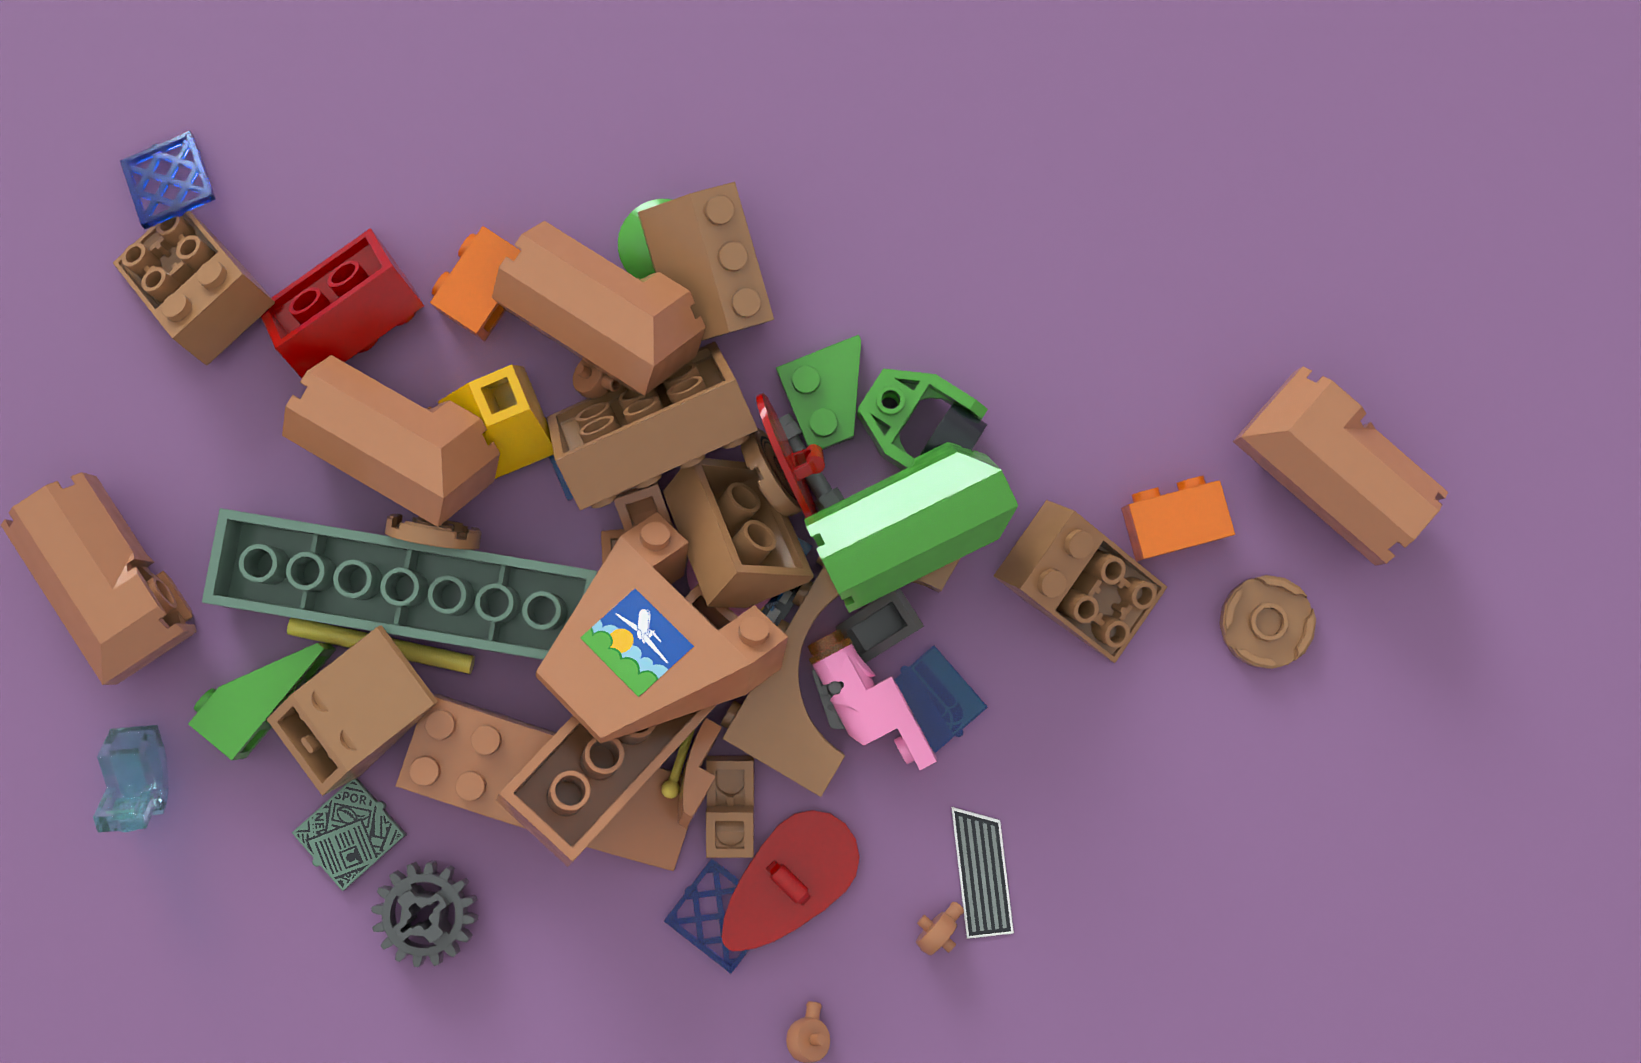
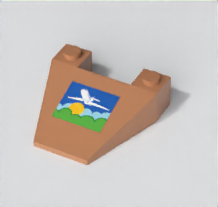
(643, 651)

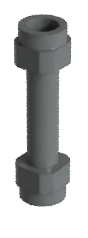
(817, 482)

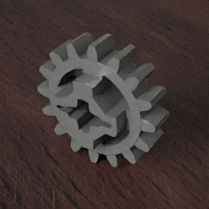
(437, 927)

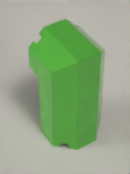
(912, 523)

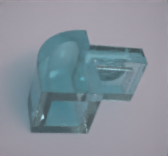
(135, 779)

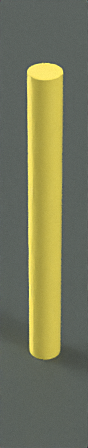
(412, 651)

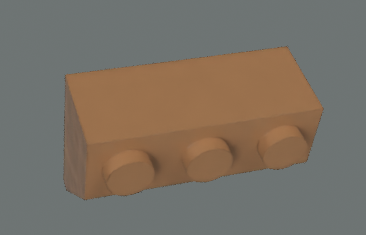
(709, 251)
(734, 535)

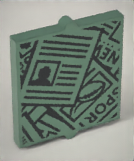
(349, 833)

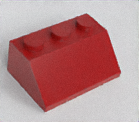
(341, 305)

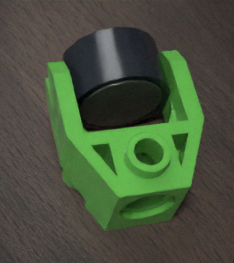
(959, 425)

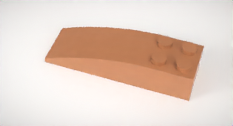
(473, 753)

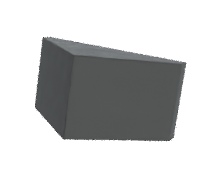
(881, 625)

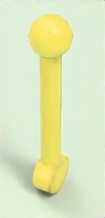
(671, 788)

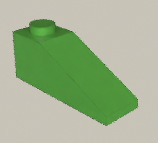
(238, 711)

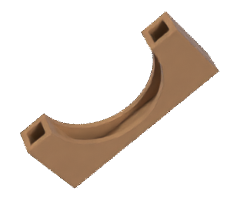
(773, 717)

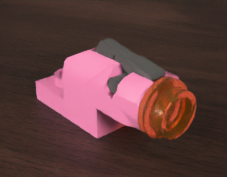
(862, 706)

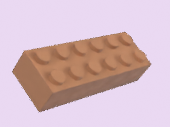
(581, 785)

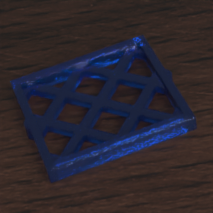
(157, 152)
(700, 942)

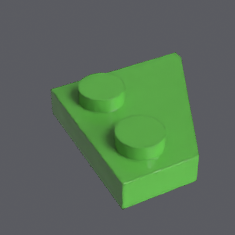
(824, 392)

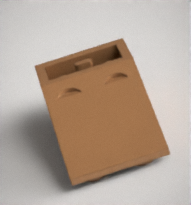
(193, 285)
(1080, 580)
(352, 711)

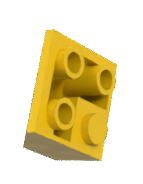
(510, 414)

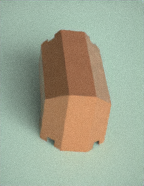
(598, 311)
(409, 453)
(1339, 468)
(98, 577)

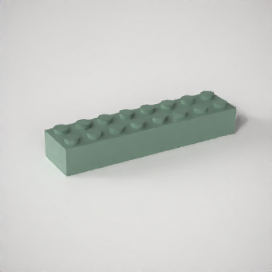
(392, 583)

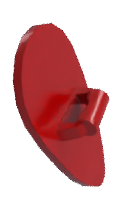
(794, 465)
(791, 879)

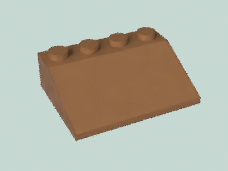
(636, 437)

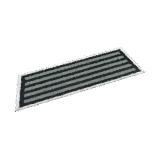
(982, 874)

